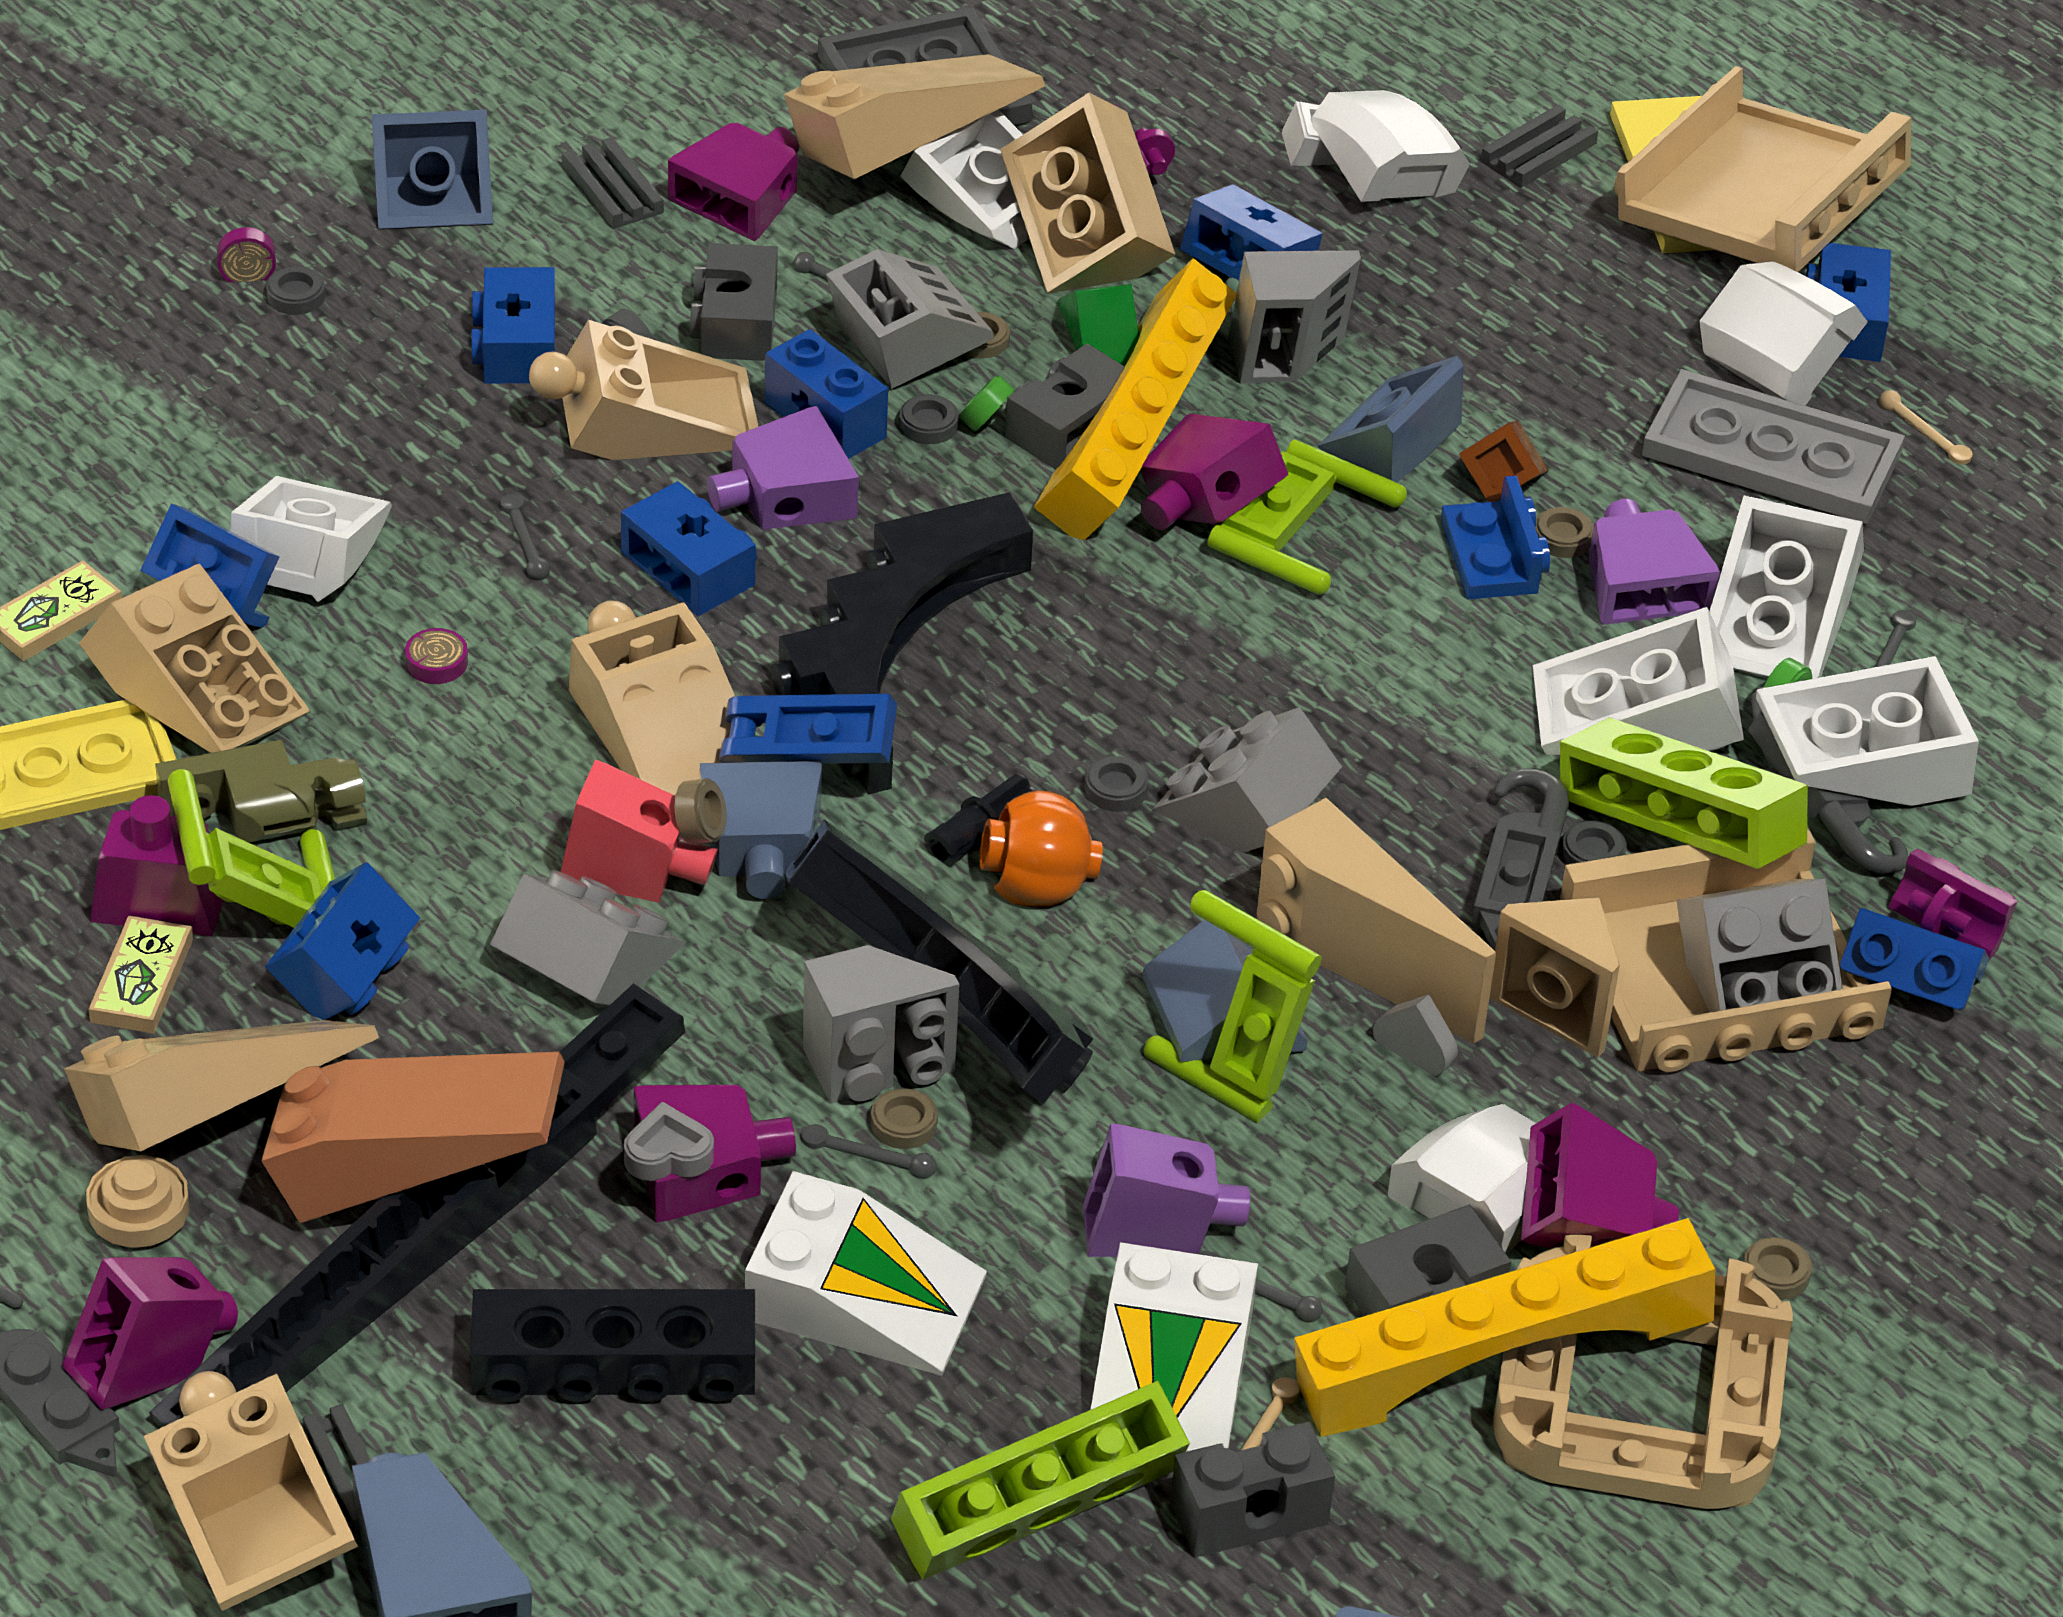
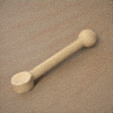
(1891, 401)
(1284, 1391)

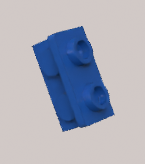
(1497, 544)
(231, 561)
(1913, 959)

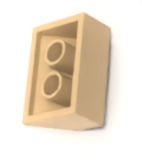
(1087, 197)

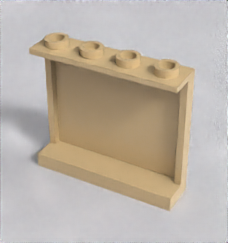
(1759, 176)
(1655, 994)

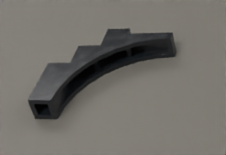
(911, 576)
(1012, 1018)

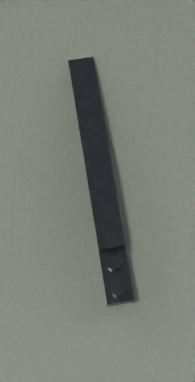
(426, 1225)

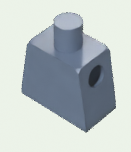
(768, 820)

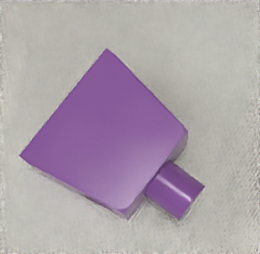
(789, 474)
(1648, 565)
(1157, 1194)

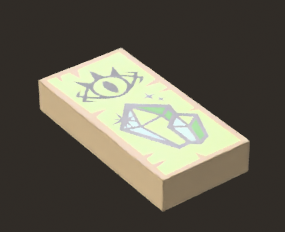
(55, 609)
(141, 974)

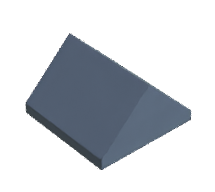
(432, 169)
(1401, 420)
(1195, 987)

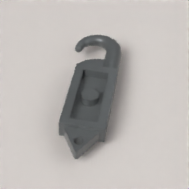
(1837, 810)
(1521, 850)
(52, 1401)

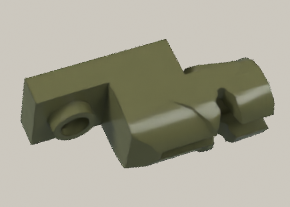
(268, 794)

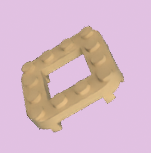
(1646, 1460)

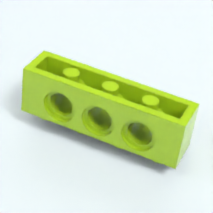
(1684, 792)
(1039, 1480)

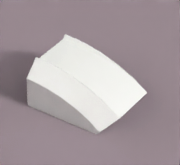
(1389, 145)
(969, 179)
(1778, 329)
(314, 531)
(1471, 1162)

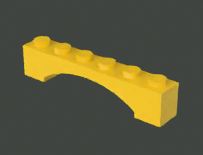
(1124, 430)
(1374, 1362)

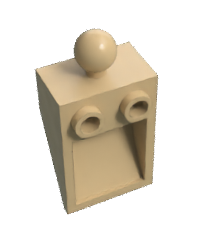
(644, 396)
(652, 691)
(247, 1486)

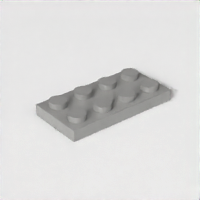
(1773, 446)

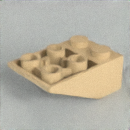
(192, 663)

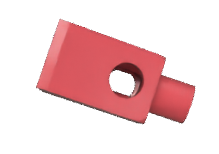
(630, 837)

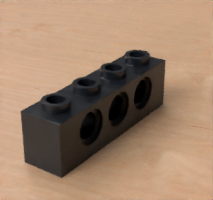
(613, 1343)

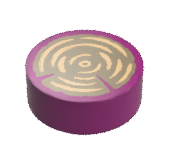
(246, 255)
(436, 656)

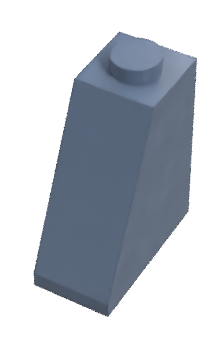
(429, 1547)

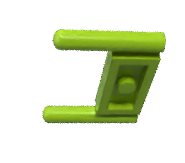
(1270, 520)
(244, 871)
(1259, 1019)

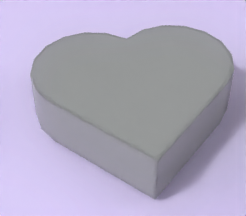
(1417, 1034)
(667, 1145)

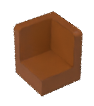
(1501, 455)

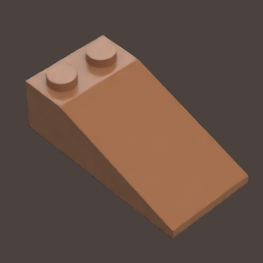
(402, 1122)

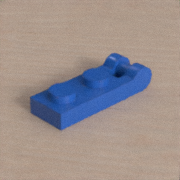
(810, 728)

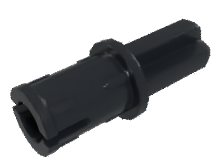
(964, 830)

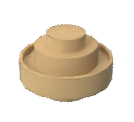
(137, 1201)

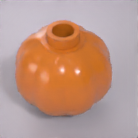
(1040, 850)

